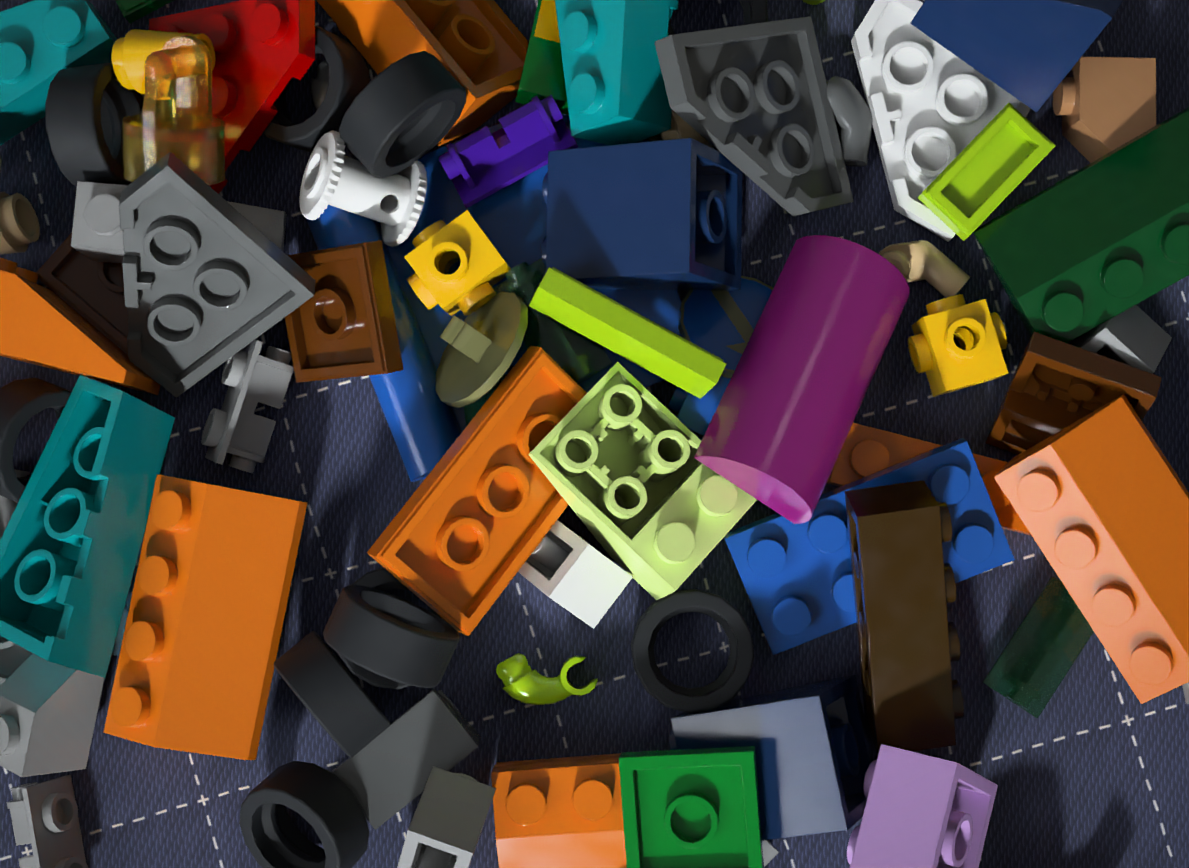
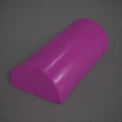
(805, 373)

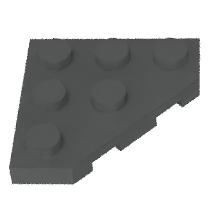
(763, 106)
(197, 276)

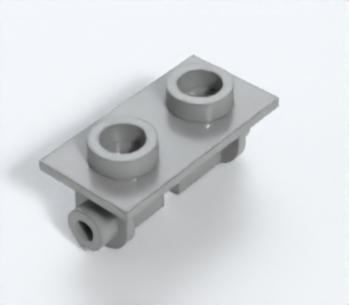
(235, 426)
(49, 821)

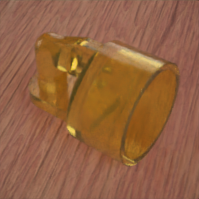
(176, 114)

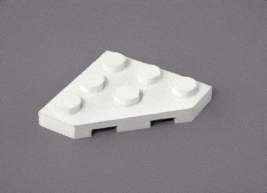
(921, 104)

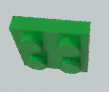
(691, 808)

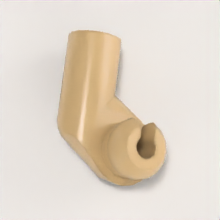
(924, 261)

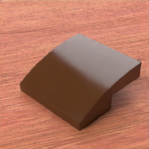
(1060, 386)

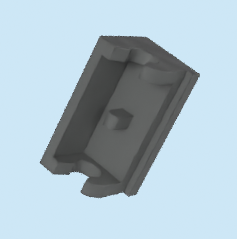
(400, 759)

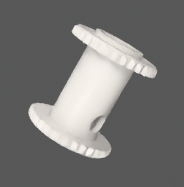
(349, 185)

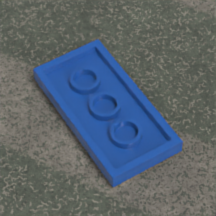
(804, 570)

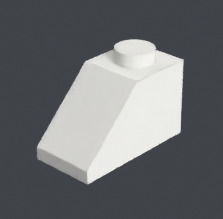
(575, 574)

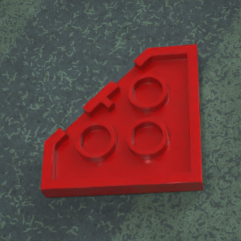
(256, 56)

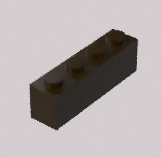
(903, 615)

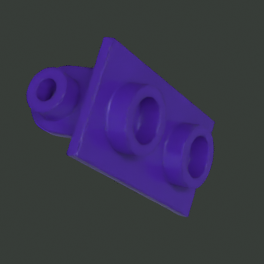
(495, 160)

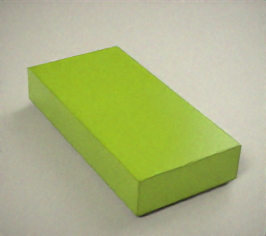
(986, 171)

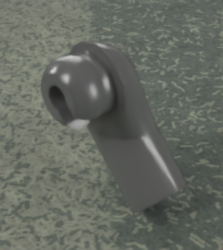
(854, 120)

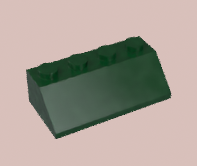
(1097, 236)

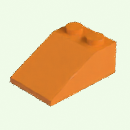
(51, 334)
(559, 813)

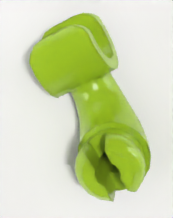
(535, 689)

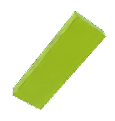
(627, 333)

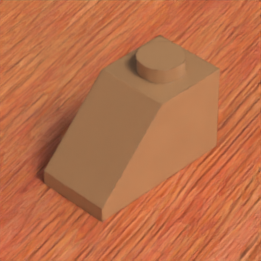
(1106, 103)

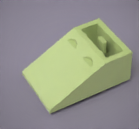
(637, 484)

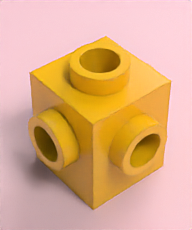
(439, 249)
(980, 341)

